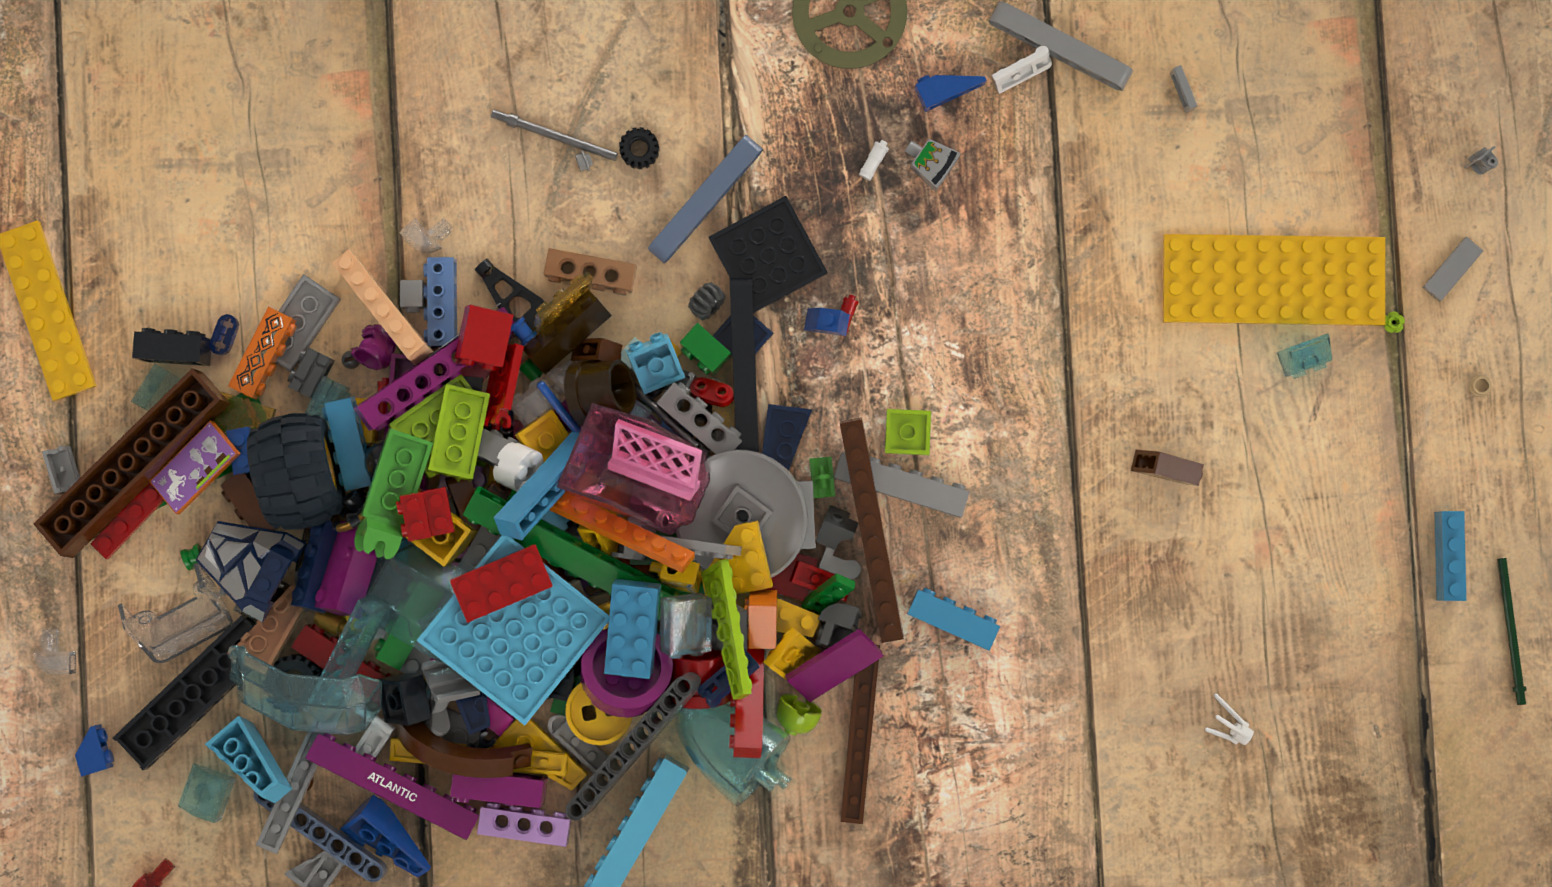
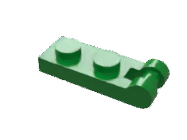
(828, 593)

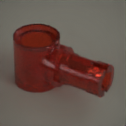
(157, 876)

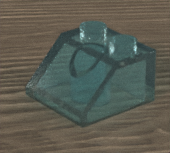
(1306, 355)
(206, 793)

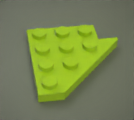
(423, 417)

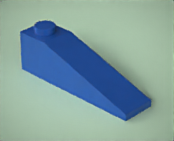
(380, 829)

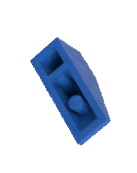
(943, 88)

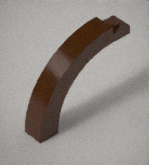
(462, 759)

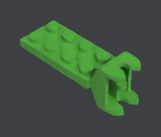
(396, 474)

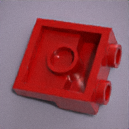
(425, 514)

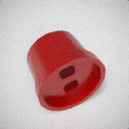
(704, 667)

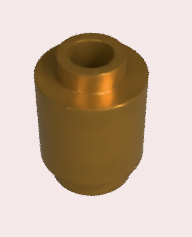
(330, 622)

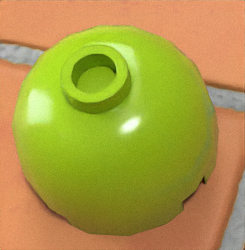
(796, 715)

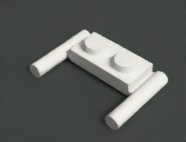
(375, 737)

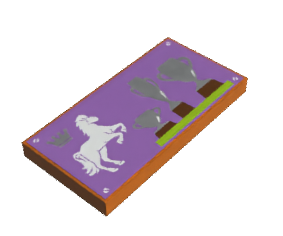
(194, 467)

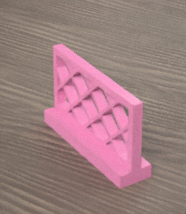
(651, 471)

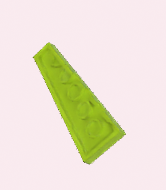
(719, 587)

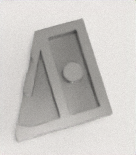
(317, 871)

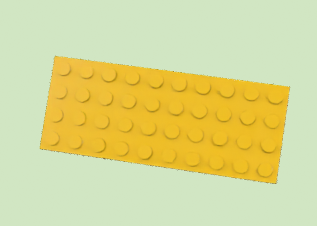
(1273, 279)

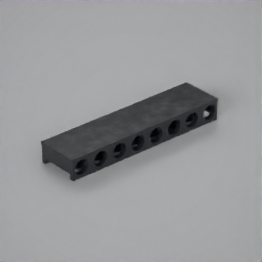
(183, 700)

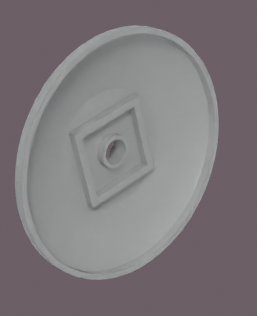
(765, 492)

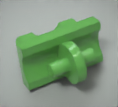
(822, 477)

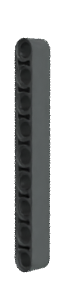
(639, 740)

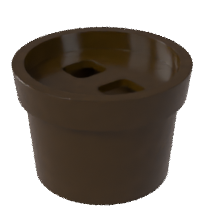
(598, 383)

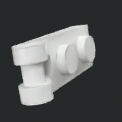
(1022, 70)

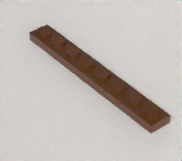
(859, 744)

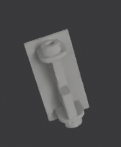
(1482, 161)

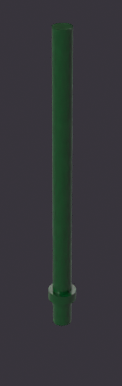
(1519, 687)

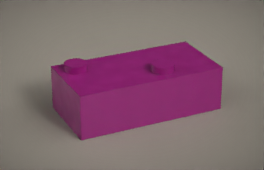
(345, 576)
(509, 790)

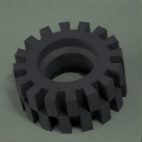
(639, 161)

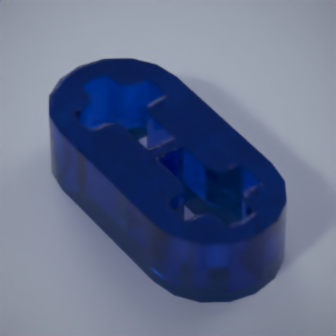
(219, 333)

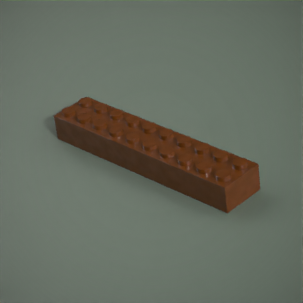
(131, 463)

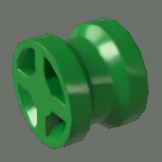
(189, 556)

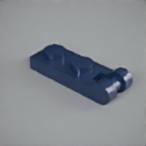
(721, 681)

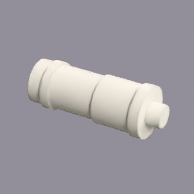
(874, 159)

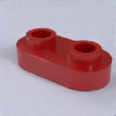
(709, 393)

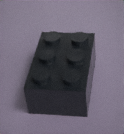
(171, 347)

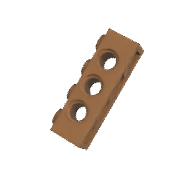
(557, 259)

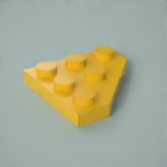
(751, 568)

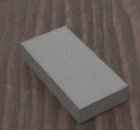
(1183, 89)

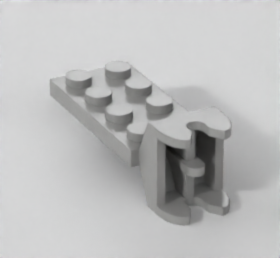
(699, 547)

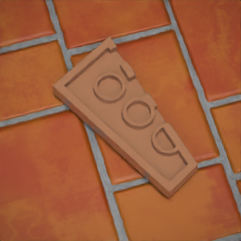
(269, 637)

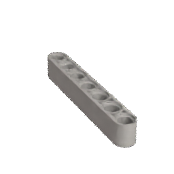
(1061, 45)

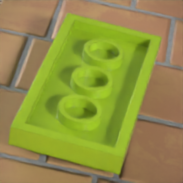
(458, 432)

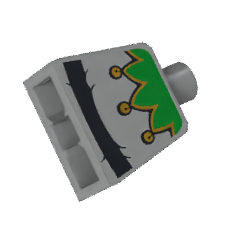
(932, 161)

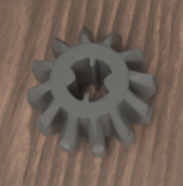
(706, 301)

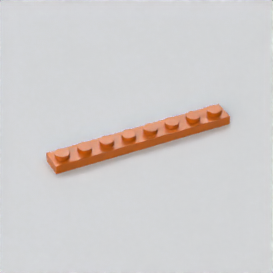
(623, 532)

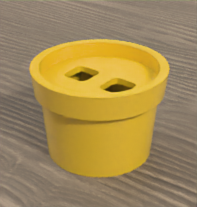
(598, 731)

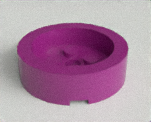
(618, 694)

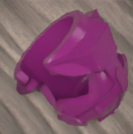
(375, 348)

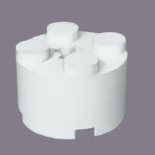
(516, 465)

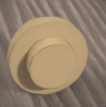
(1480, 385)

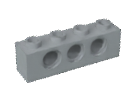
(669, 403)

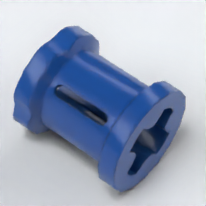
(523, 331)

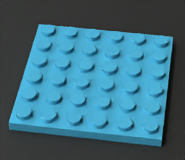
(521, 648)

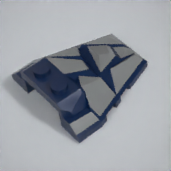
(249, 563)

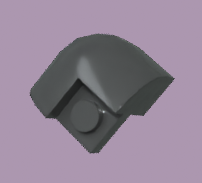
(837, 623)

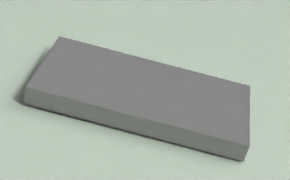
(311, 308)

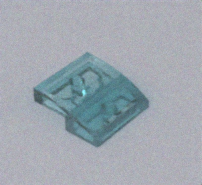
(154, 387)

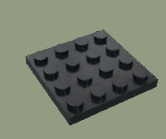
(771, 250)

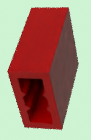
(483, 337)

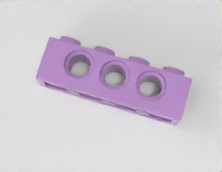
(489, 826)

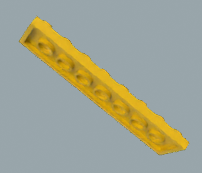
(46, 311)

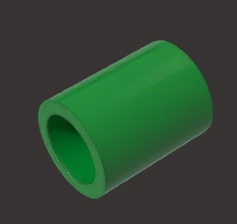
(530, 370)

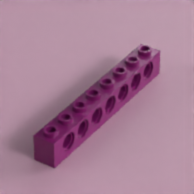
(368, 409)

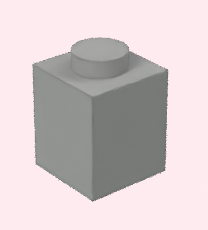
(412, 295)

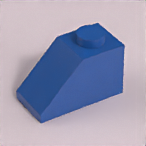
(826, 321)

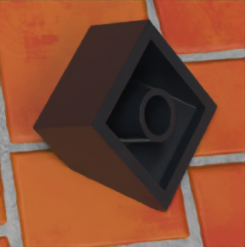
(404, 699)

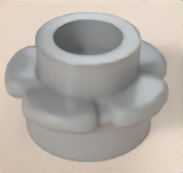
(584, 161)

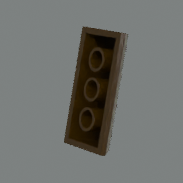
(566, 332)

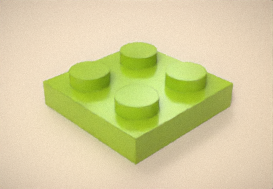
(907, 432)

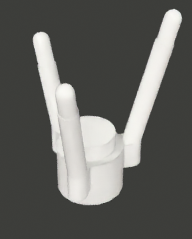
(1240, 732)

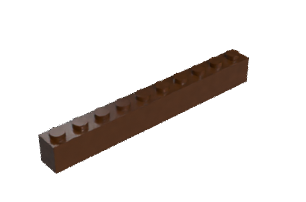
(871, 530)

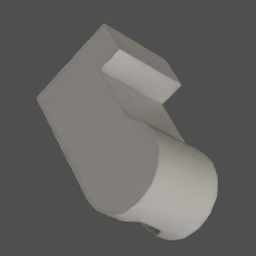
(850, 569)

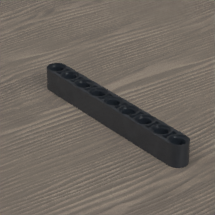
(744, 362)

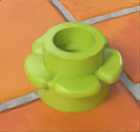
(1389, 327)

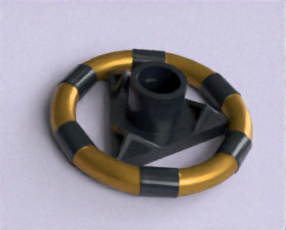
(354, 504)

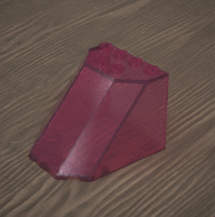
(591, 480)

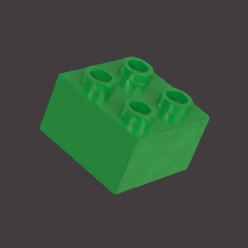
(705, 349)

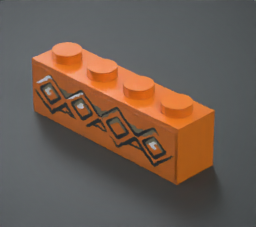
(262, 353)

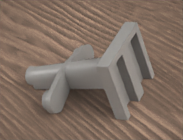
(442, 687)

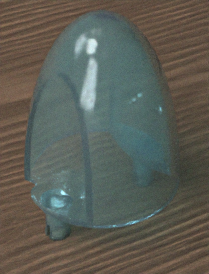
(706, 741)

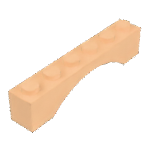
(382, 307)

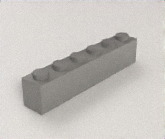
(912, 486)

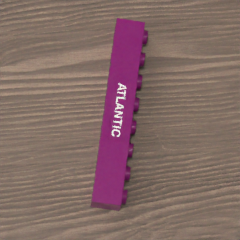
(392, 786)

